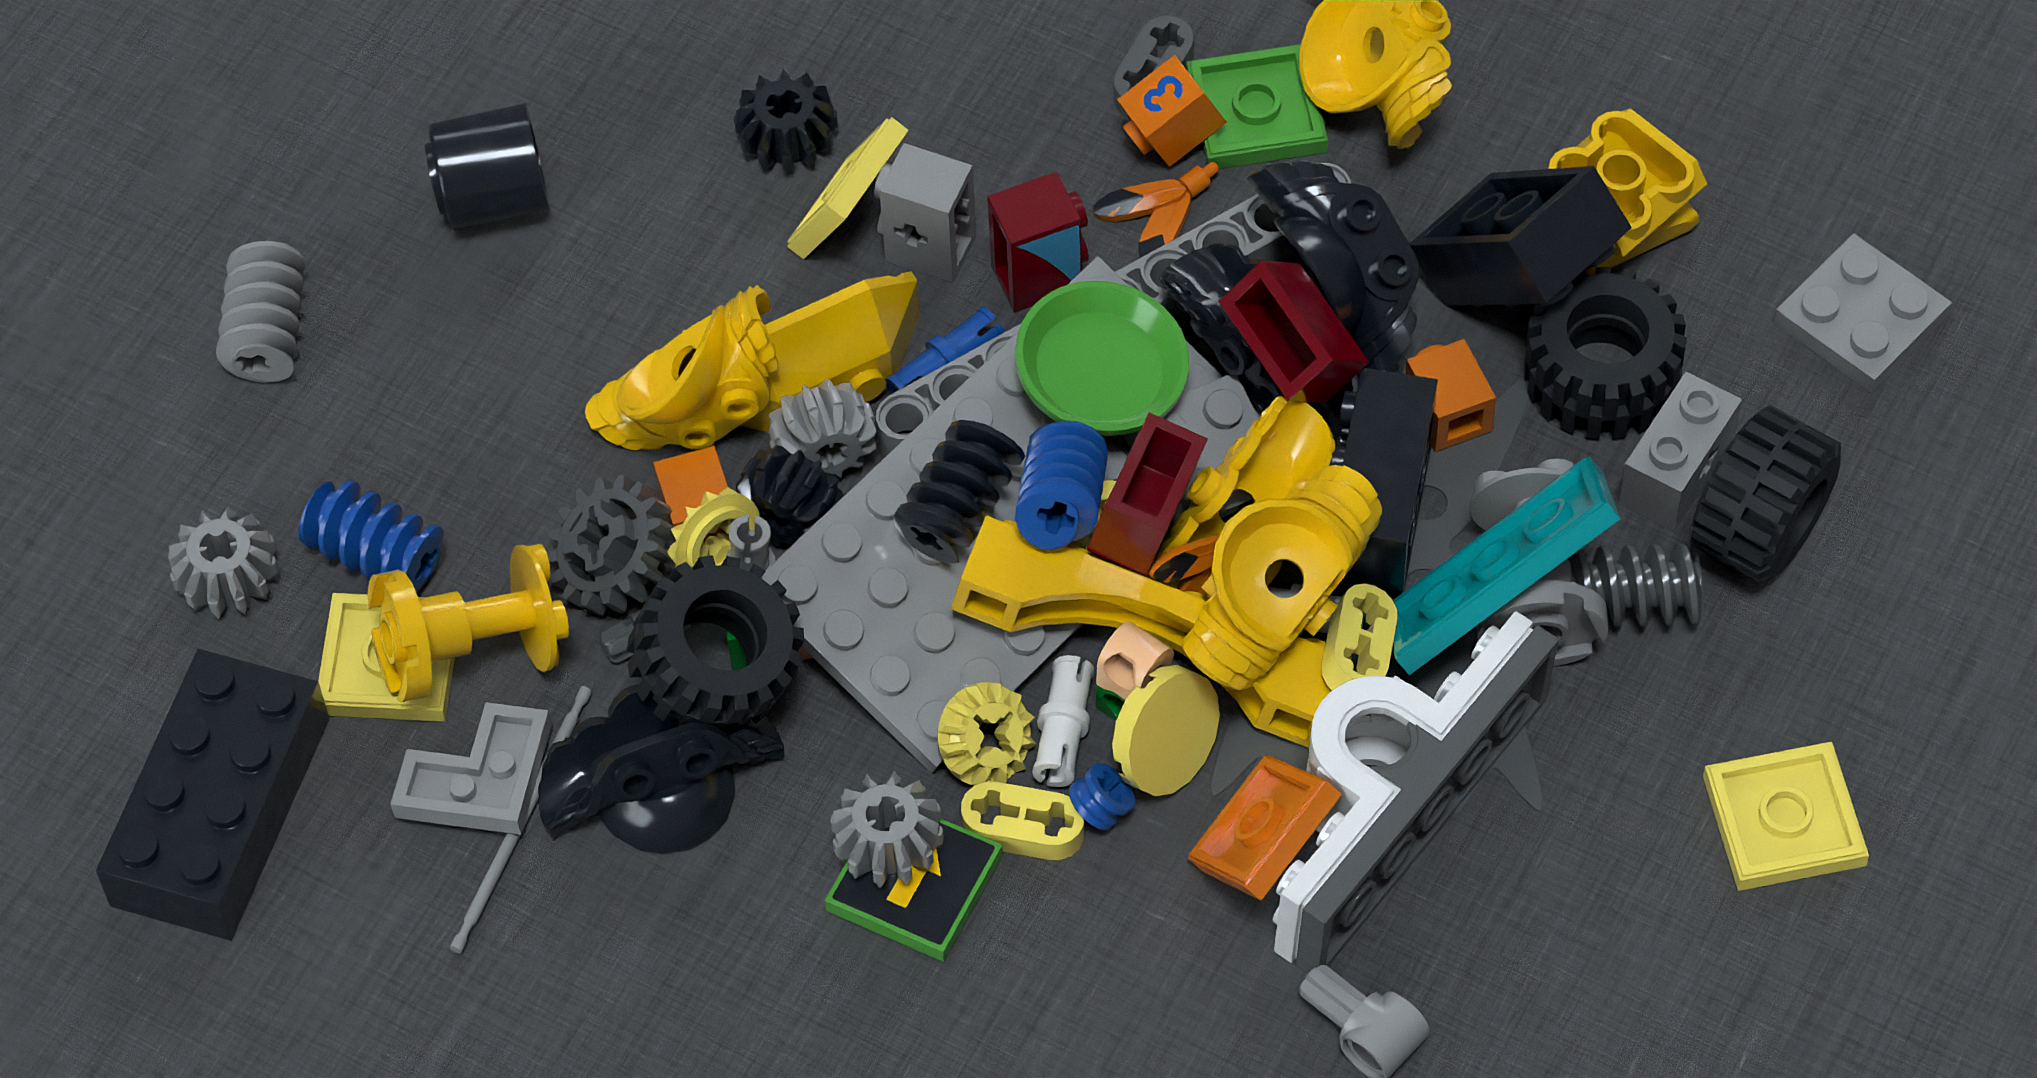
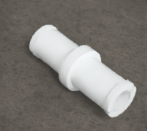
(1063, 721)

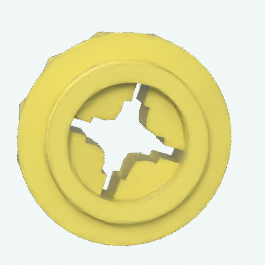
(712, 513)
(961, 738)

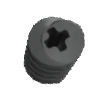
(1643, 584)

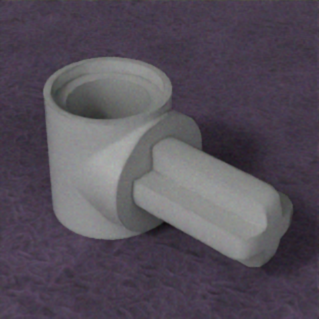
(1375, 1030)

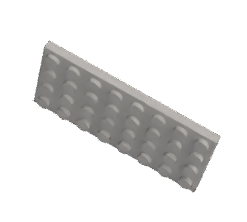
(882, 608)

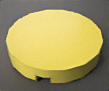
(1166, 730)

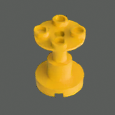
(443, 625)

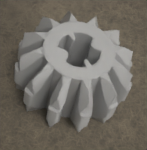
(826, 424)
(223, 562)
(911, 827)

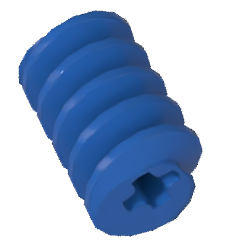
(1061, 484)
(368, 537)

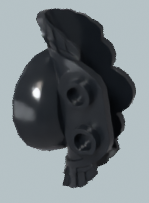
(1351, 252)
(1198, 284)
(649, 777)

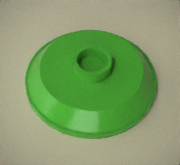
(1101, 356)

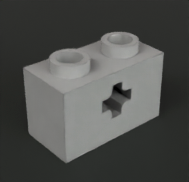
(926, 212)
(1679, 451)

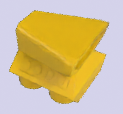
(1645, 176)

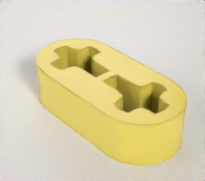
(1347, 637)
(1024, 819)

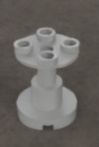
(1554, 601)

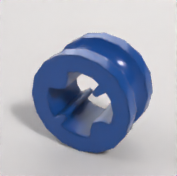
(1101, 796)

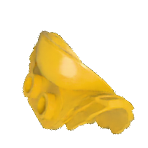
(1379, 56)
(694, 384)
(1270, 462)
(1320, 531)

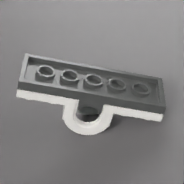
(1425, 767)

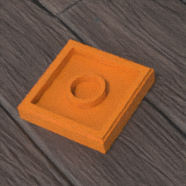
(1264, 826)

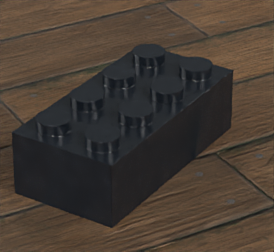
(213, 794)

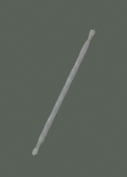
(511, 839)

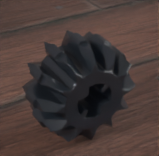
(786, 121)
(788, 491)

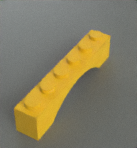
(1027, 587)

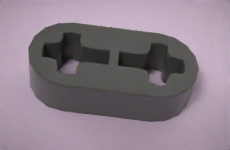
(1142, 55)

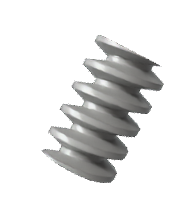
(261, 311)

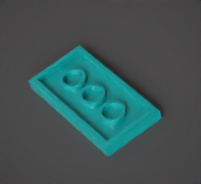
(1502, 563)

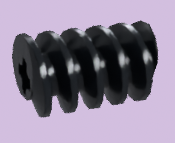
(952, 487)

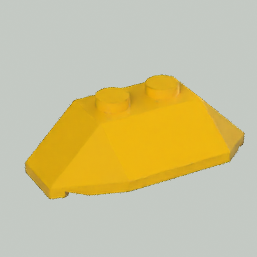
(843, 338)

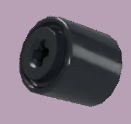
(486, 167)

